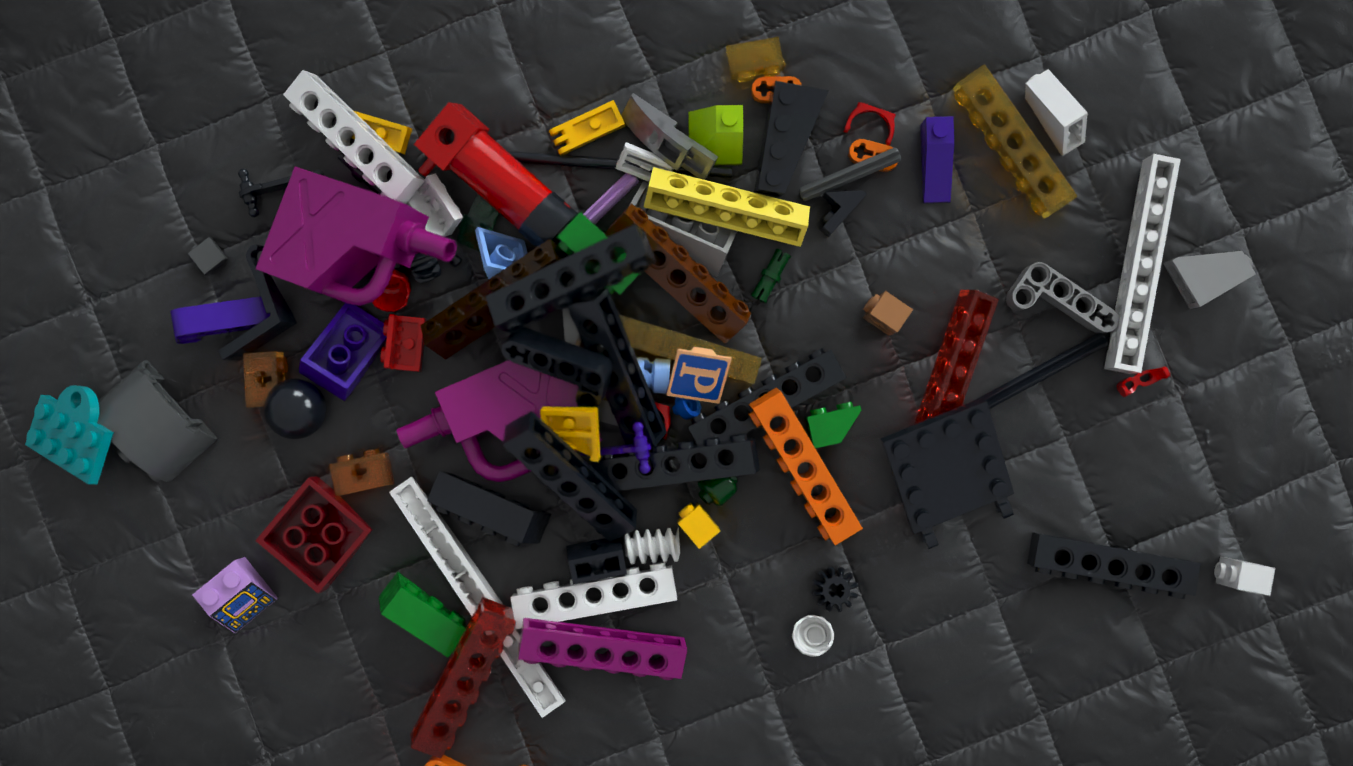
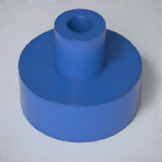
(686, 408)

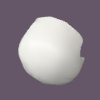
(813, 635)

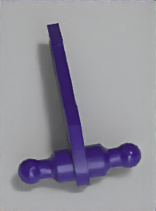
(640, 447)

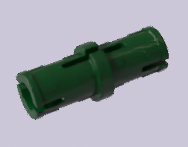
(771, 275)

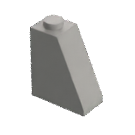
(1208, 275)

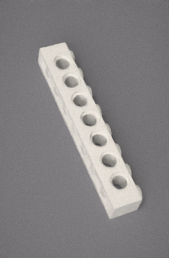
(1142, 263)

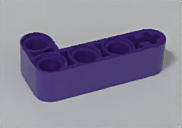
(216, 318)

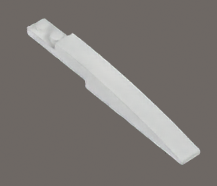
(471, 587)

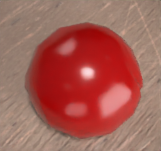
(395, 294)

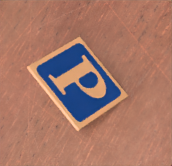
(698, 375)

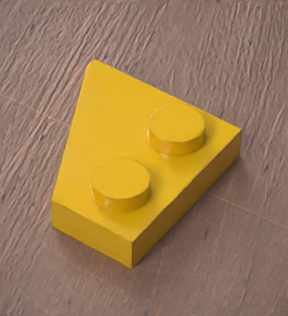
(576, 427)

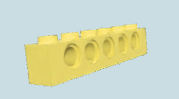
(727, 207)

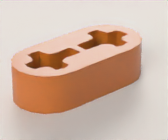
(769, 82)
(870, 147)

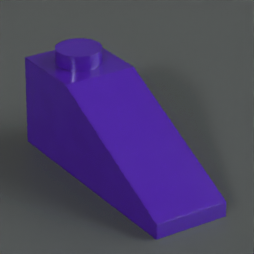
(937, 158)

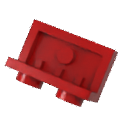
(403, 343)

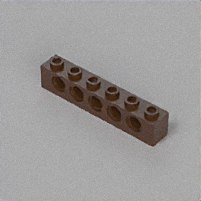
(682, 288)

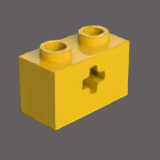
(697, 524)

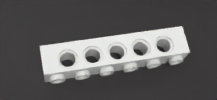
(404, 178)
(664, 591)

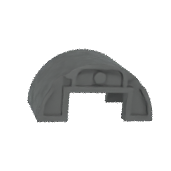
(151, 425)

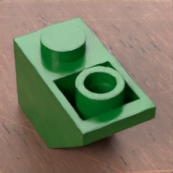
(831, 427)

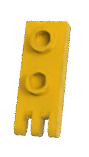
(588, 127)
(393, 134)

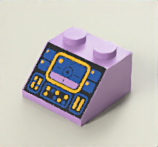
(235, 595)

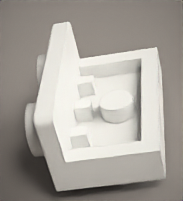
(436, 203)

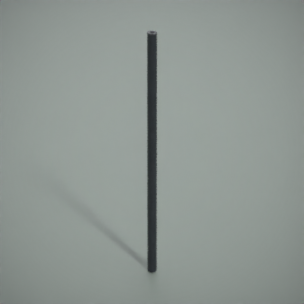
(601, 163)

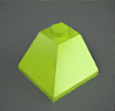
(719, 131)

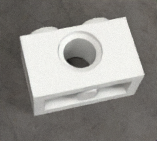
(1244, 575)

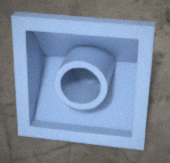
(498, 250)

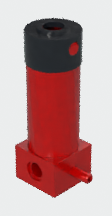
(493, 174)

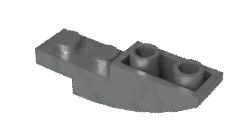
(664, 140)

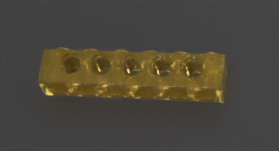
(1015, 127)
(666, 342)

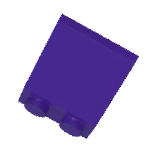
(344, 351)

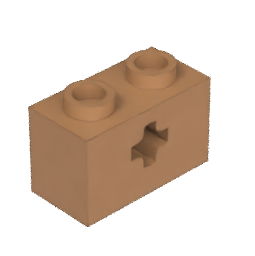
(886, 312)

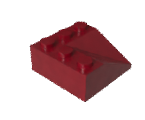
(315, 534)

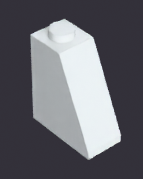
(1057, 111)

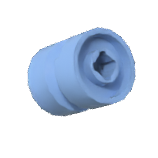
(656, 373)

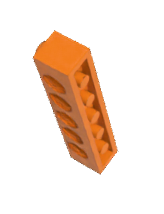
(844, 521)

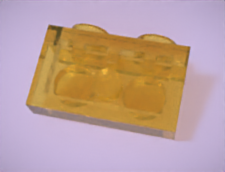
(755, 59)

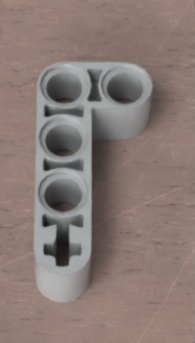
(1066, 303)

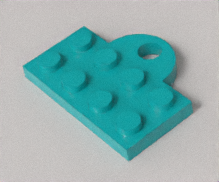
(70, 432)

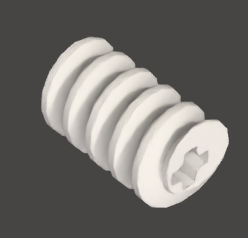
(652, 546)

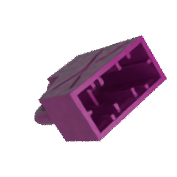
(337, 233)
(487, 405)

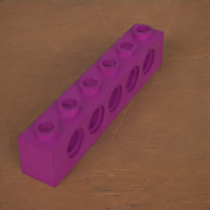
(592, 638)

